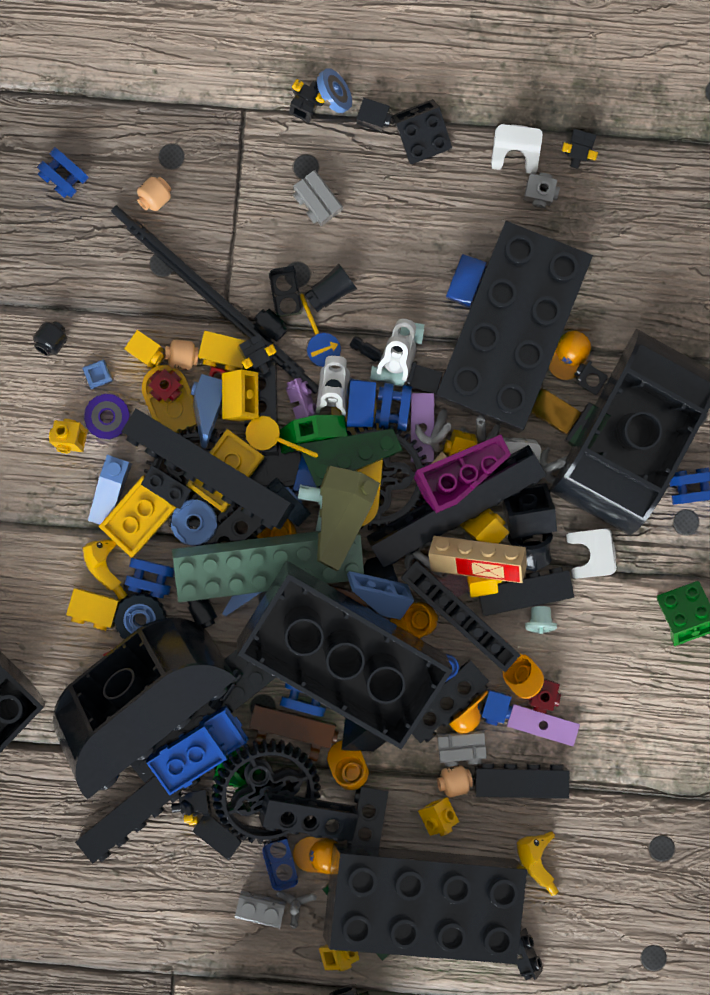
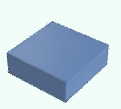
(97, 374)

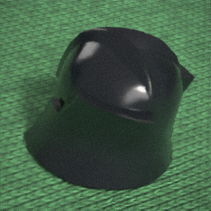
(537, 553)

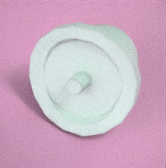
(540, 620)

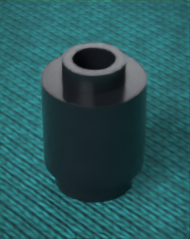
(270, 324)
(202, 612)

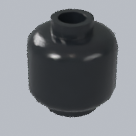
(50, 338)

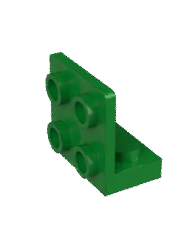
(686, 612)

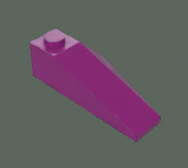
(455, 476)

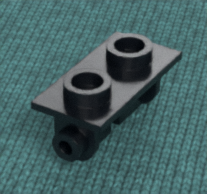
(166, 487)
(530, 964)

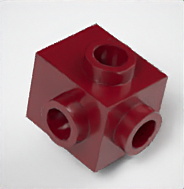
(170, 393)
(552, 697)

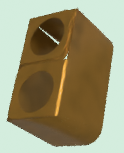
(555, 411)

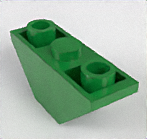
(313, 429)

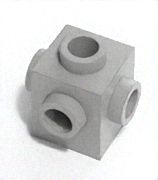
(535, 195)

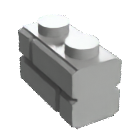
(317, 198)
(461, 747)
(260, 909)

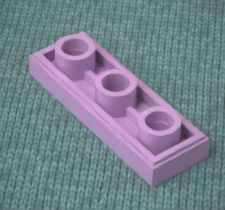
(422, 413)
(556, 728)

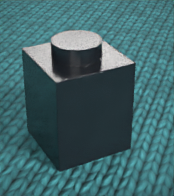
(373, 115)

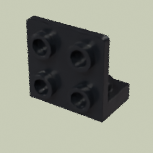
(422, 131)

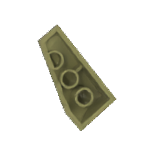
(345, 504)

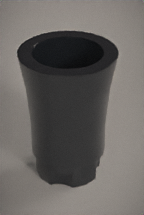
(330, 288)

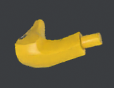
(95, 557)
(530, 854)

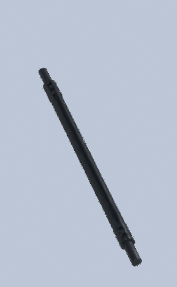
(210, 294)

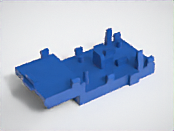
(197, 751)

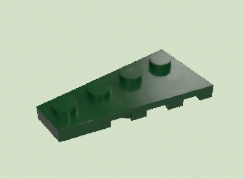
(350, 452)

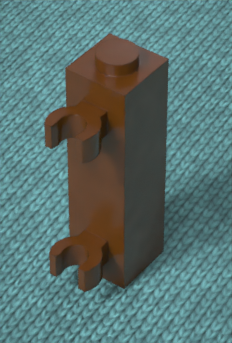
(295, 727)

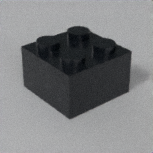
(530, 512)

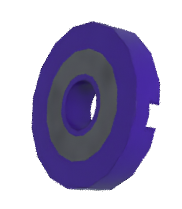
(94, 411)

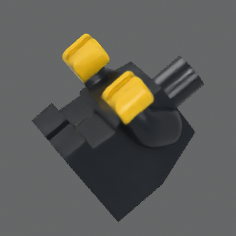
(305, 100)
(580, 147)
(256, 354)
(192, 805)

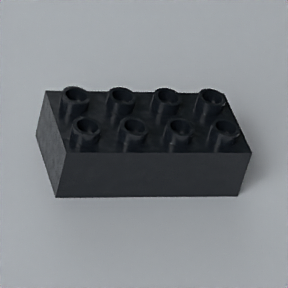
(513, 327)
(343, 655)
(424, 904)

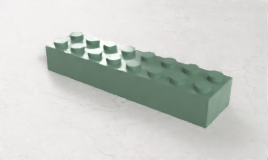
(253, 565)

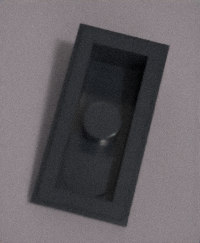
(217, 836)

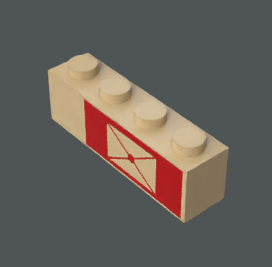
(478, 559)

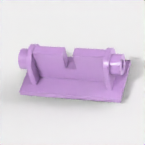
(299, 392)

